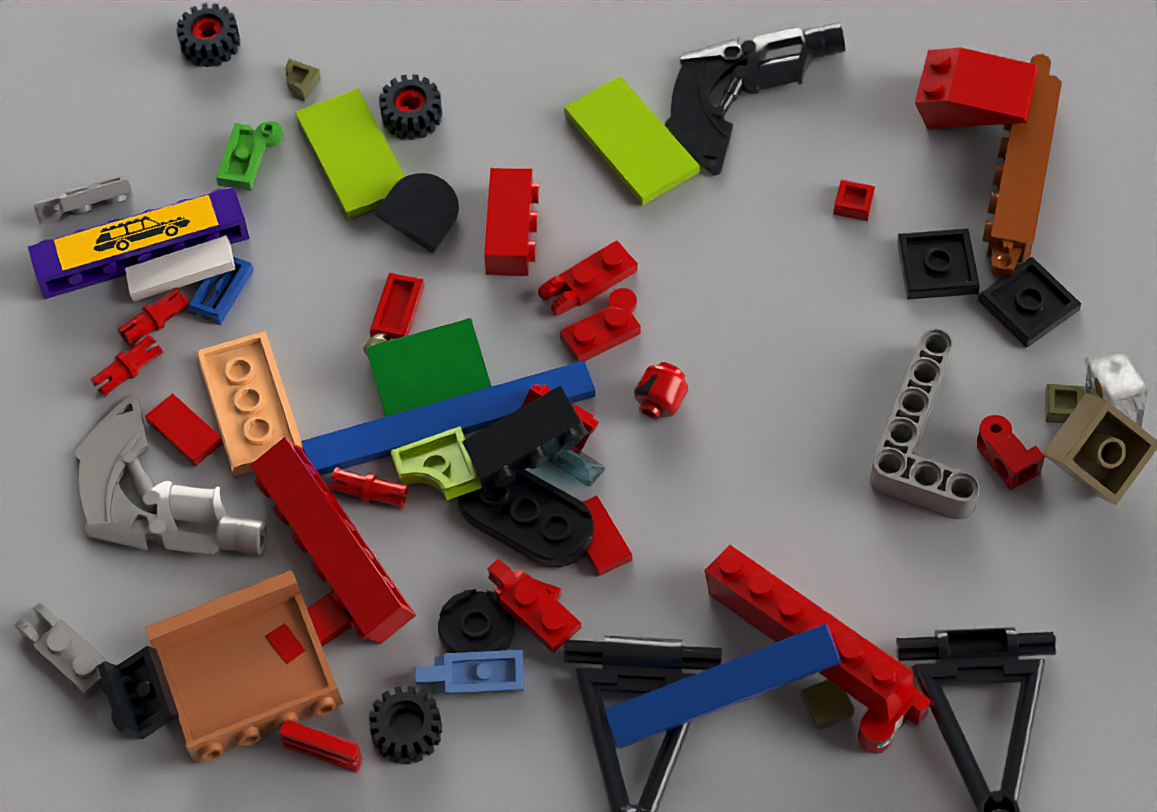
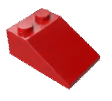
(973, 89)

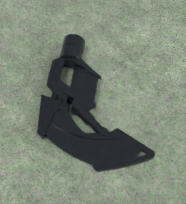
(700, 124)

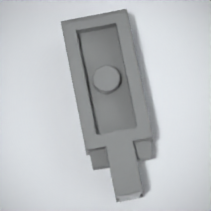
(81, 199)

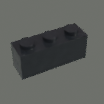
(525, 438)

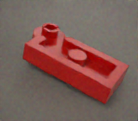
(603, 329)

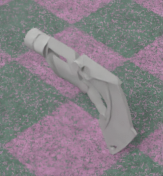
(111, 517)

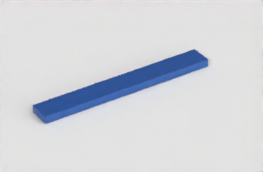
(469, 411)

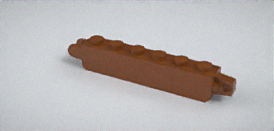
(1022, 176)

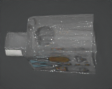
(1117, 382)

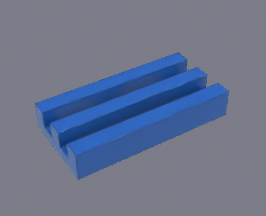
(219, 314)

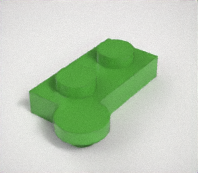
(245, 154)

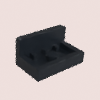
(138, 693)

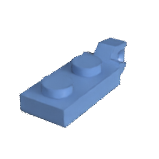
(474, 672)

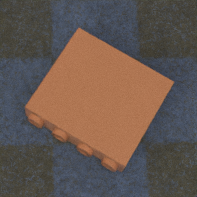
(229, 675)

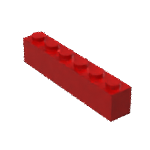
(332, 542)
(783, 612)

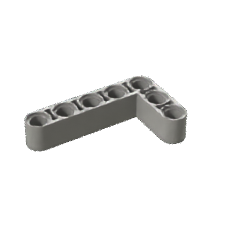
(910, 426)

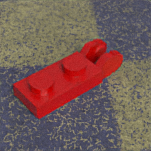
(589, 278)

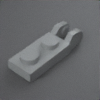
(64, 651)

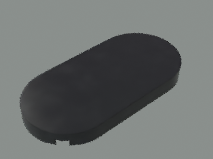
(532, 519)

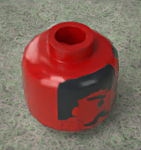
(661, 390)

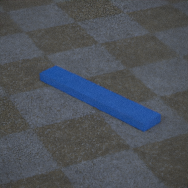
(722, 686)

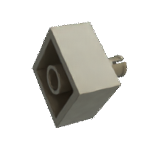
(1101, 448)

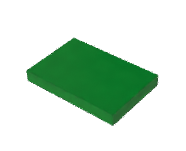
(428, 367)

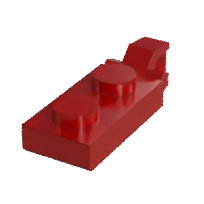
(533, 606)

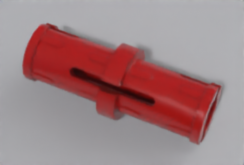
(153, 317)
(126, 365)
(369, 488)

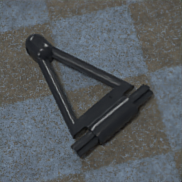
(982, 658)
(634, 667)

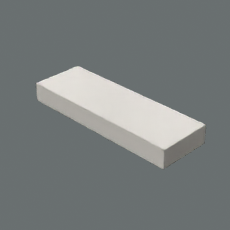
(180, 268)

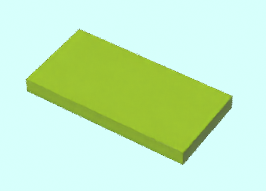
(631, 140)
(351, 151)

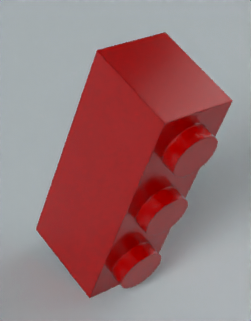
(510, 222)

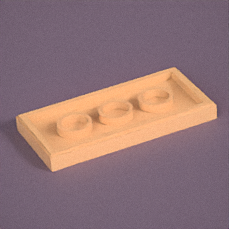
(247, 399)

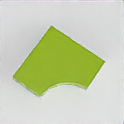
(438, 462)

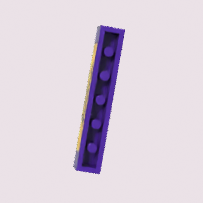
(107, 249)

